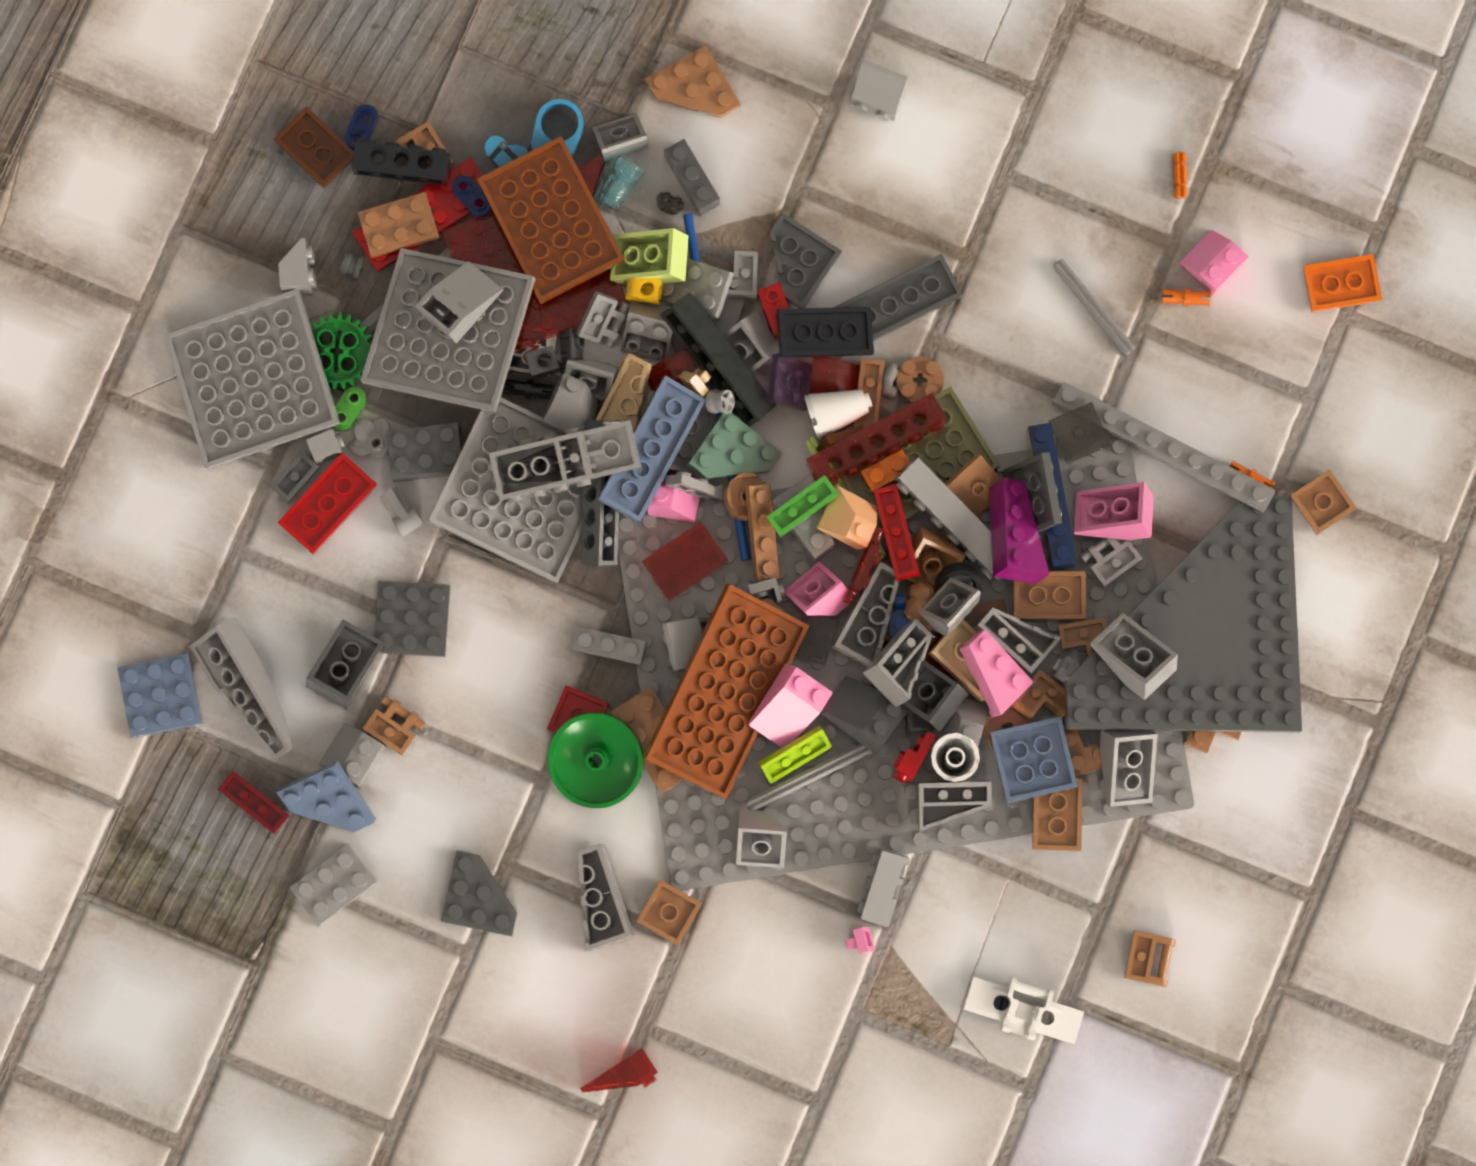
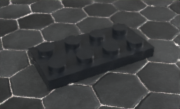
(825, 332)

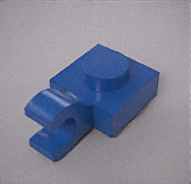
(897, 618)

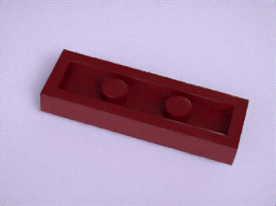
(253, 802)

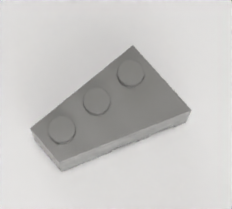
(812, 539)
(1021, 641)
(899, 661)
(949, 800)
(882, 887)

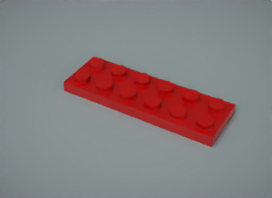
(444, 206)

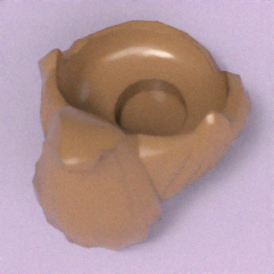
(918, 597)

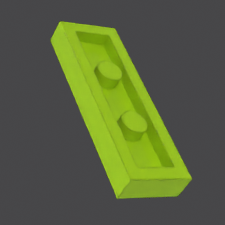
(795, 754)

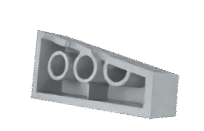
(602, 904)

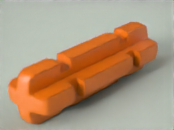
(1180, 175)

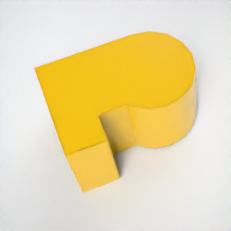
(644, 290)

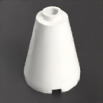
(836, 409)
(959, 748)

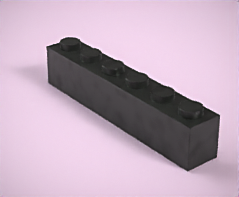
(718, 358)

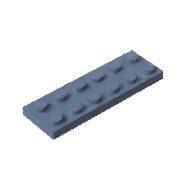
(658, 442)

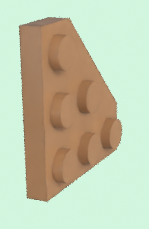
(695, 85)

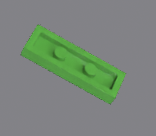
(802, 506)

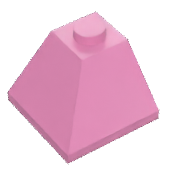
(674, 503)
(818, 592)

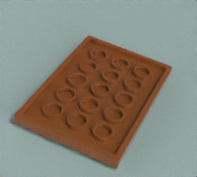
(551, 219)

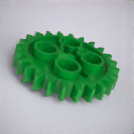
(358, 352)

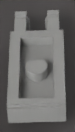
(695, 486)

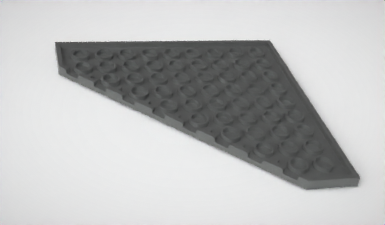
(1234, 632)

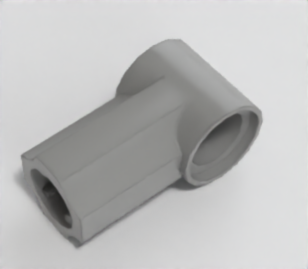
(403, 515)

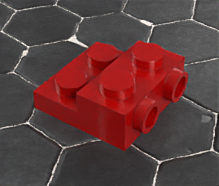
(910, 762)

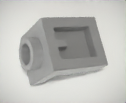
(762, 589)

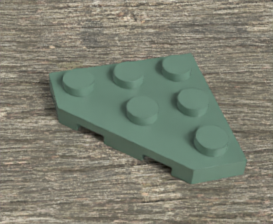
(732, 450)

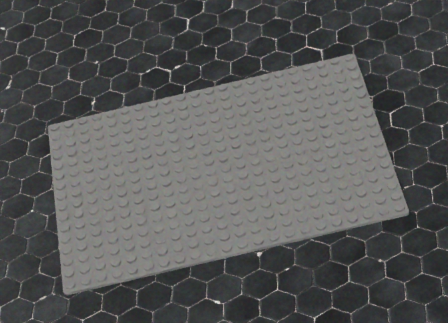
(861, 804)

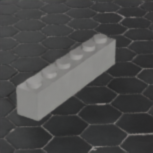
(948, 513)

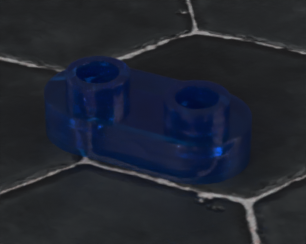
(359, 127)
(471, 196)

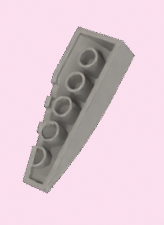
(241, 676)

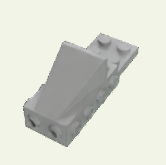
(563, 461)

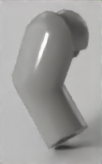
(888, 379)

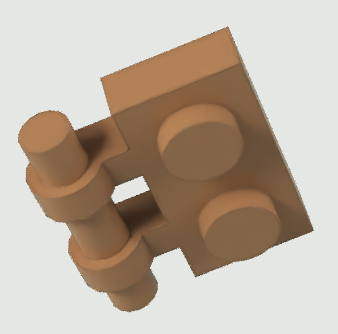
(390, 732)

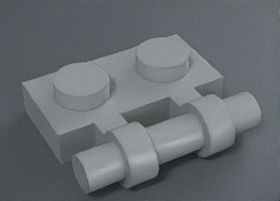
(597, 317)
(1115, 563)

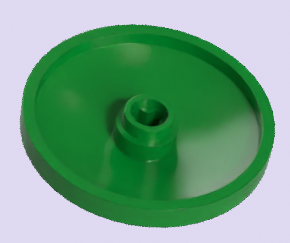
(595, 760)

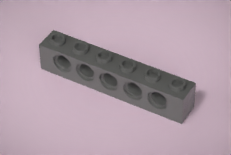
(599, 521)

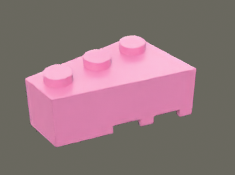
(995, 672)

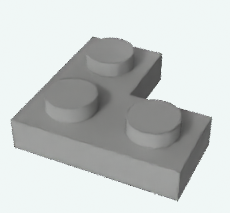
(745, 275)

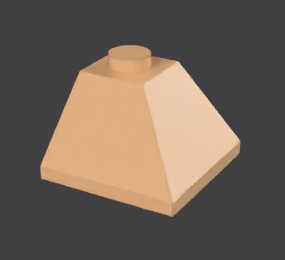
(849, 519)

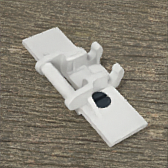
(1021, 1018)

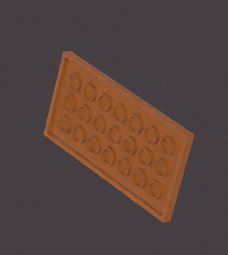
(723, 684)

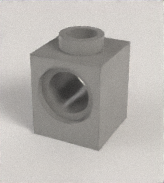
(325, 446)

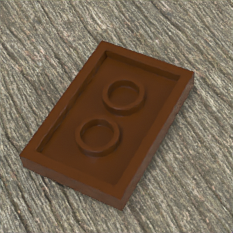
(315, 147)

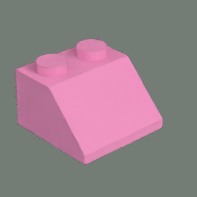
(1214, 261)

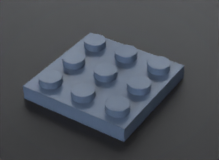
(160, 695)
(1033, 759)

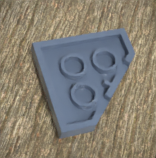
(328, 798)

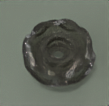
(669, 204)

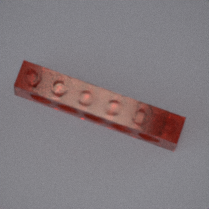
(926, 407)

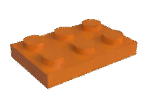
(1342, 283)

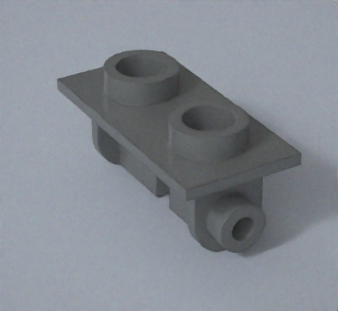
(570, 344)

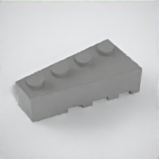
(866, 624)

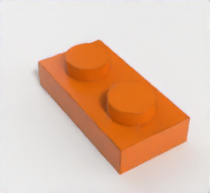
(883, 472)

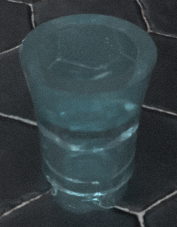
(620, 182)

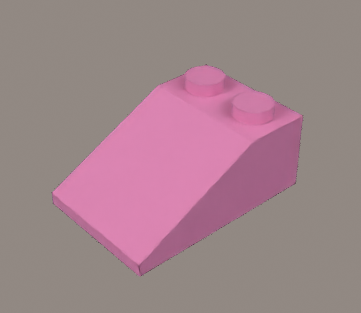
(1115, 512)
(789, 706)

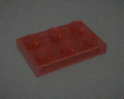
(684, 561)

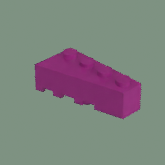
(1014, 534)

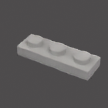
(609, 645)

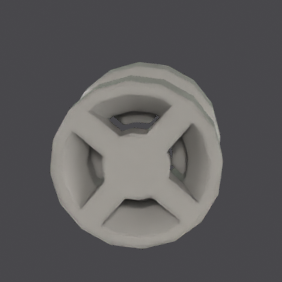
(720, 401)

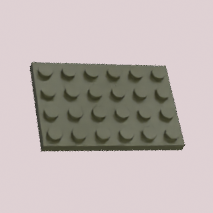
(941, 451)

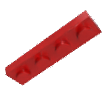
(896, 532)

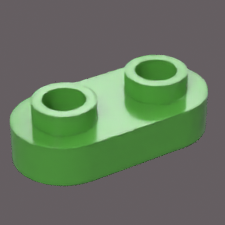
(350, 409)

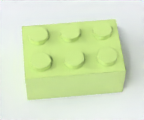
(651, 255)

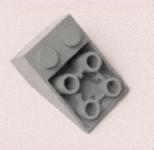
(458, 301)

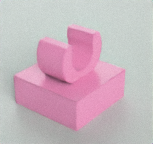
(862, 940)

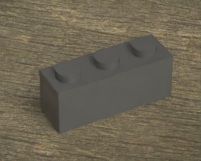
(691, 177)

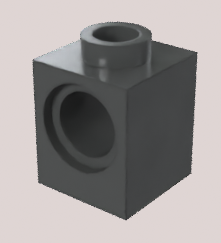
(538, 371)

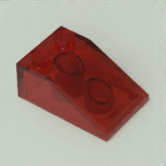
(628, 1073)

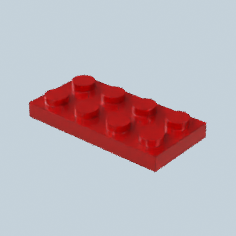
(327, 503)

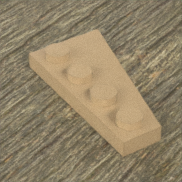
(627, 392)

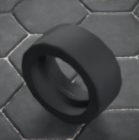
(958, 569)

